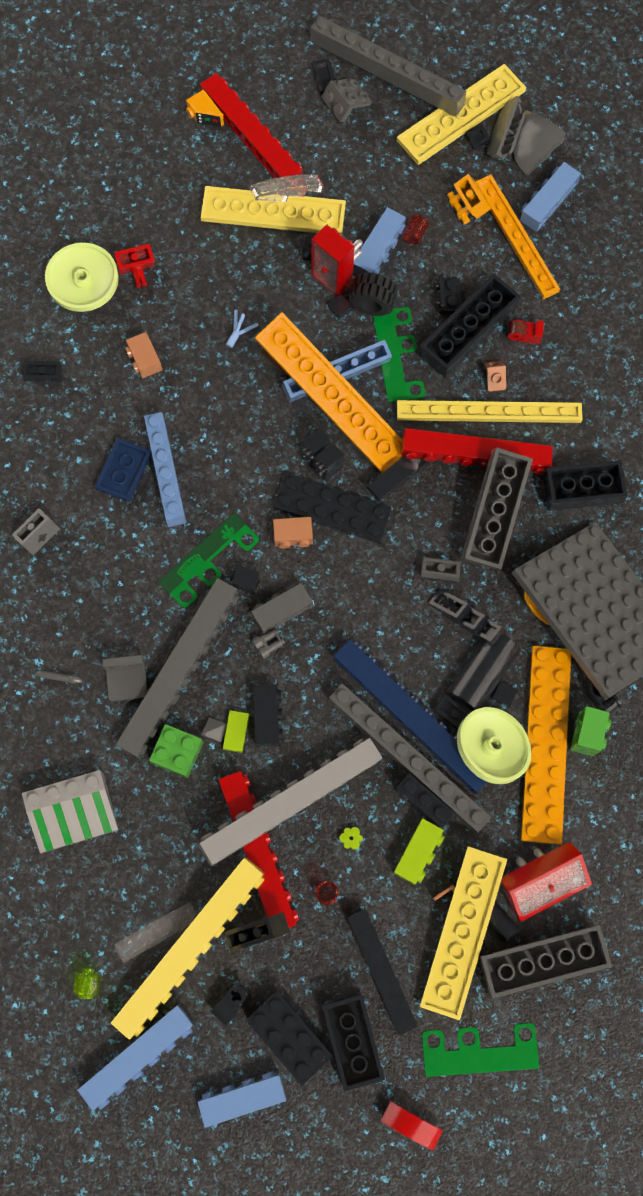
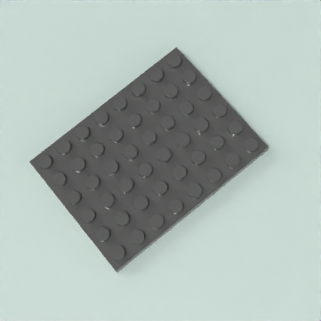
(591, 606)

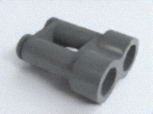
(264, 649)

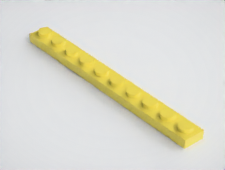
(489, 411)

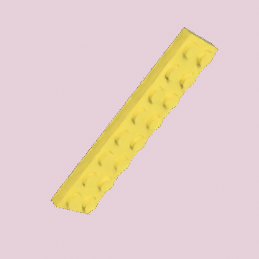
(443, 128)
(296, 214)
(463, 933)

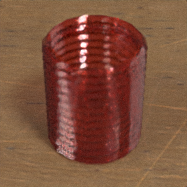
(415, 229)
(330, 883)

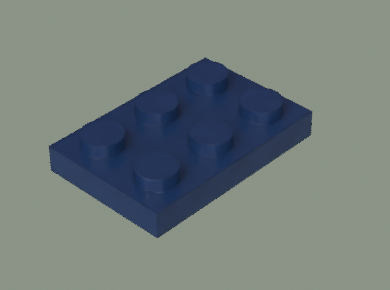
(123, 470)

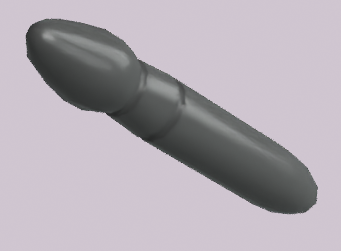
(72, 679)

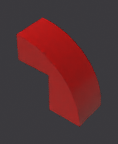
(411, 1125)

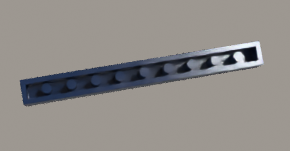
(406, 711)

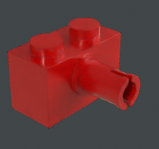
(135, 261)

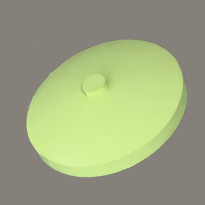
(81, 277)
(494, 745)

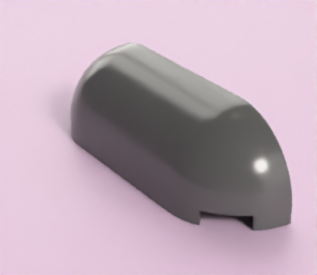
(506, 129)

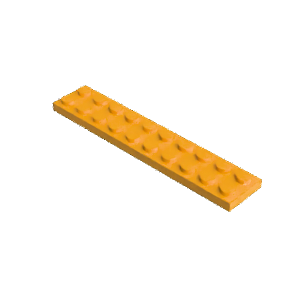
(331, 392)
(548, 739)

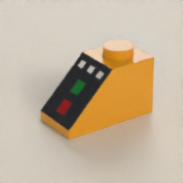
(204, 110)

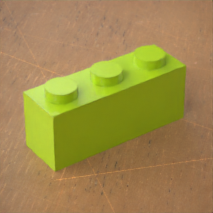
(419, 852)

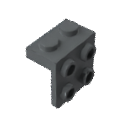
(343, 96)
(126, 677)

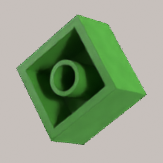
(590, 731)
(176, 751)

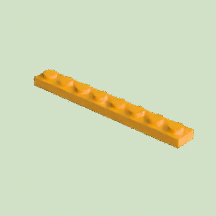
(518, 238)

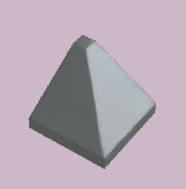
(214, 730)

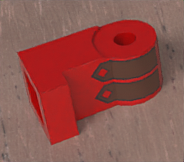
(526, 331)

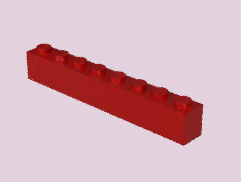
(249, 129)
(469, 449)
(271, 891)

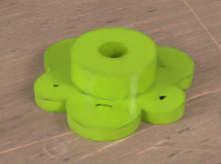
(354, 832)

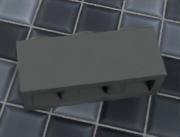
(282, 608)

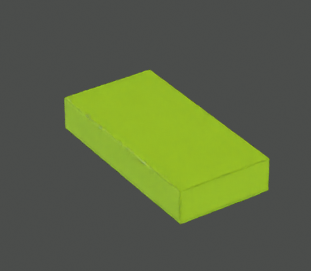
(236, 731)

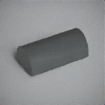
(440, 569)

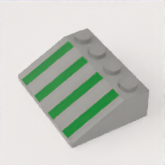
(70, 811)

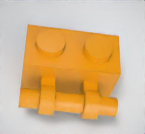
(471, 196)

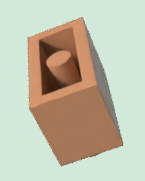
(144, 355)
(293, 532)

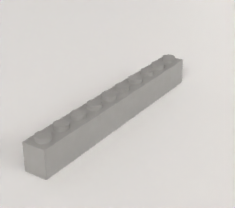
(289, 802)

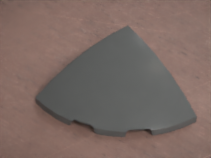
(536, 142)

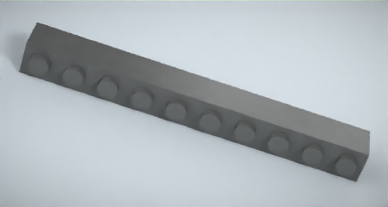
(388, 66)
(177, 669)
(409, 758)

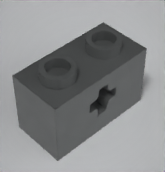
(35, 531)

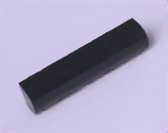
(499, 920)

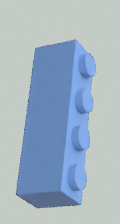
(550, 196)
(379, 242)
(241, 1100)

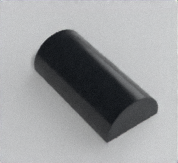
(483, 672)

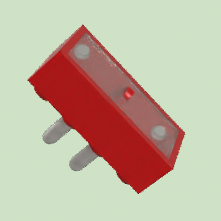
(334, 259)
(545, 880)

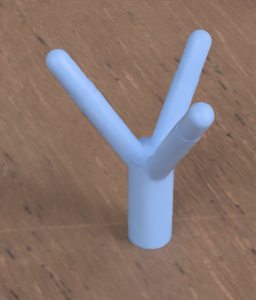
(234, 336)

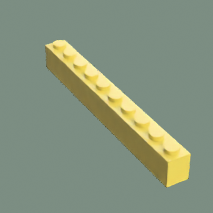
(187, 948)

